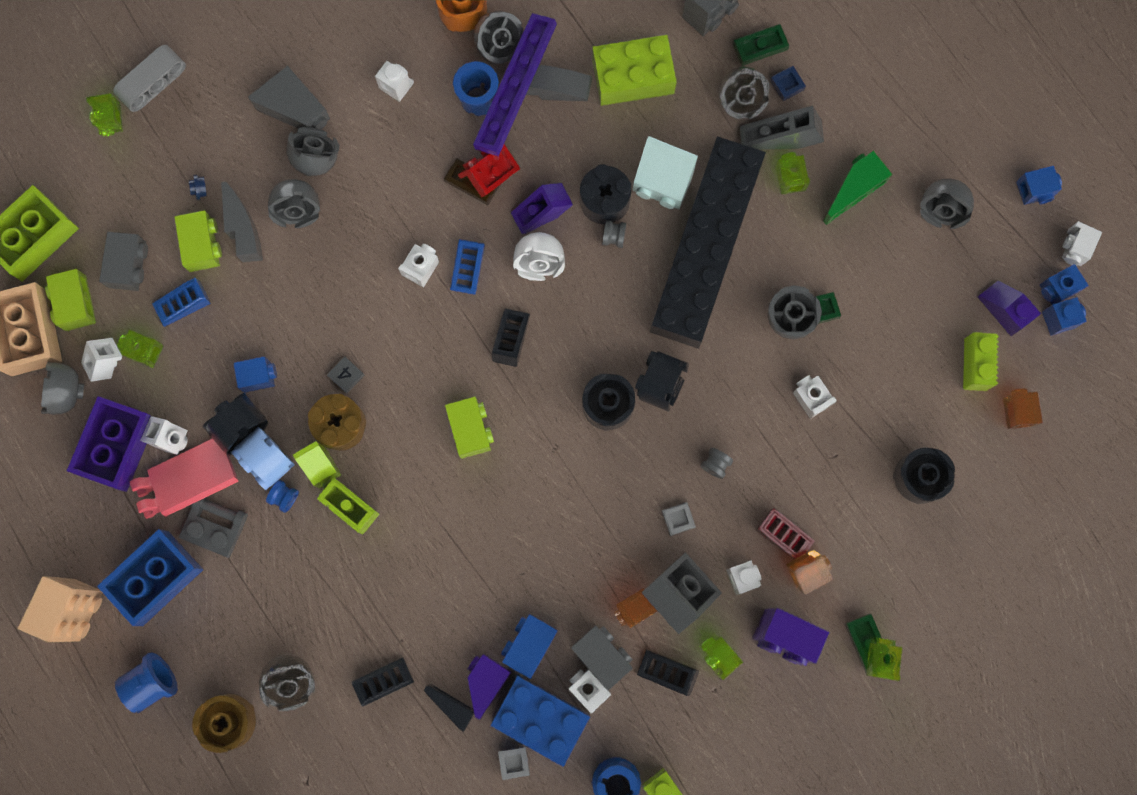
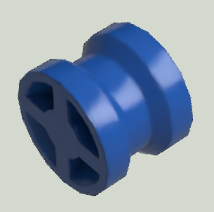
(282, 496)

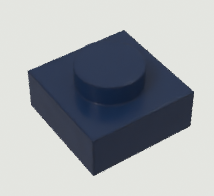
(788, 83)

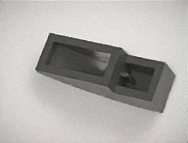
(560, 84)
(240, 226)

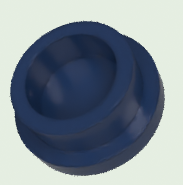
(197, 187)

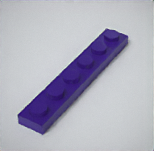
(515, 84)

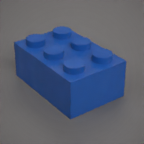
(150, 578)
(540, 720)

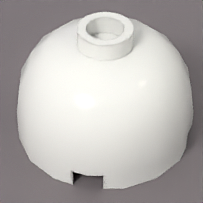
(538, 256)

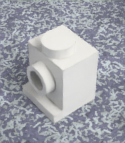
(394, 80)
(1080, 244)
(419, 272)
(100, 358)
(810, 404)
(165, 435)
(744, 577)
(594, 699)

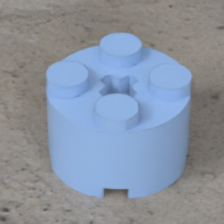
(262, 458)

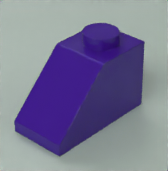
(541, 207)
(1009, 307)
(485, 682)

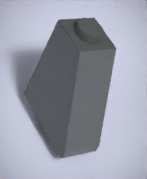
(289, 101)

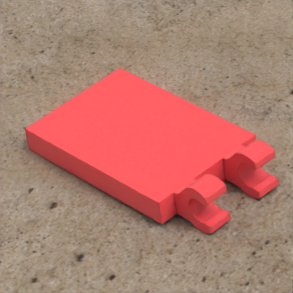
(184, 479)

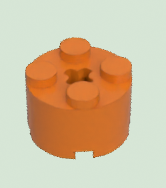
(461, 14)

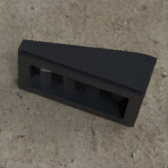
(507, 353)
(689, 683)
(361, 693)
(453, 708)

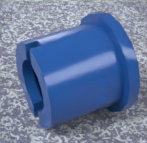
(470, 77)
(146, 683)
(612, 767)

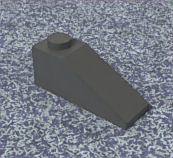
(784, 131)

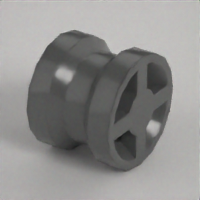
(614, 233)
(716, 463)

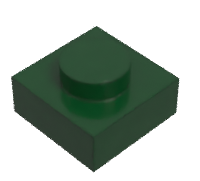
(829, 307)

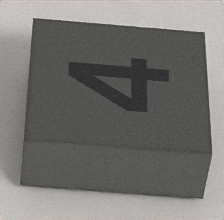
(345, 375)

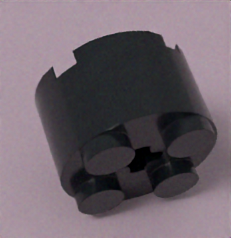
(600, 181)
(662, 380)
(608, 416)
(234, 422)
(938, 481)

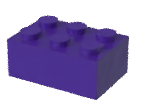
(110, 444)
(792, 636)

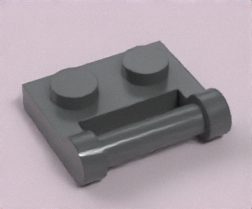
(212, 535)

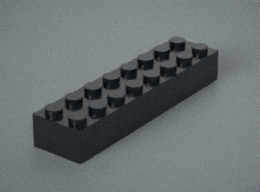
(707, 242)

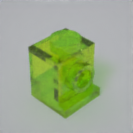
(105, 114)
(792, 181)
(145, 354)
(720, 656)
(876, 665)

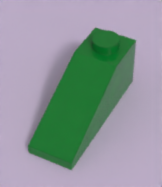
(863, 179)

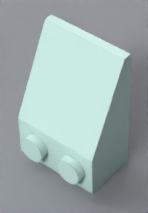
(664, 173)

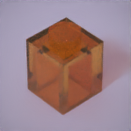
(1022, 409)
(810, 571)
(634, 609)

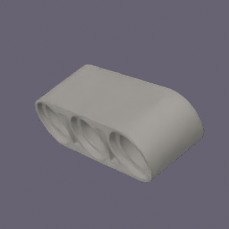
(149, 78)

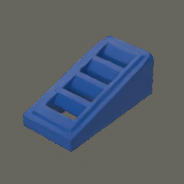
(463, 244)
(193, 305)

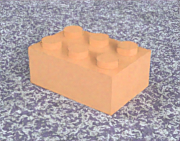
(26, 330)
(61, 610)

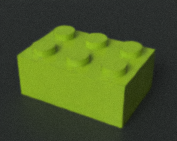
(634, 70)
(31, 232)

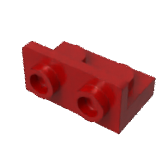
(489, 170)

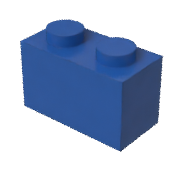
(529, 646)

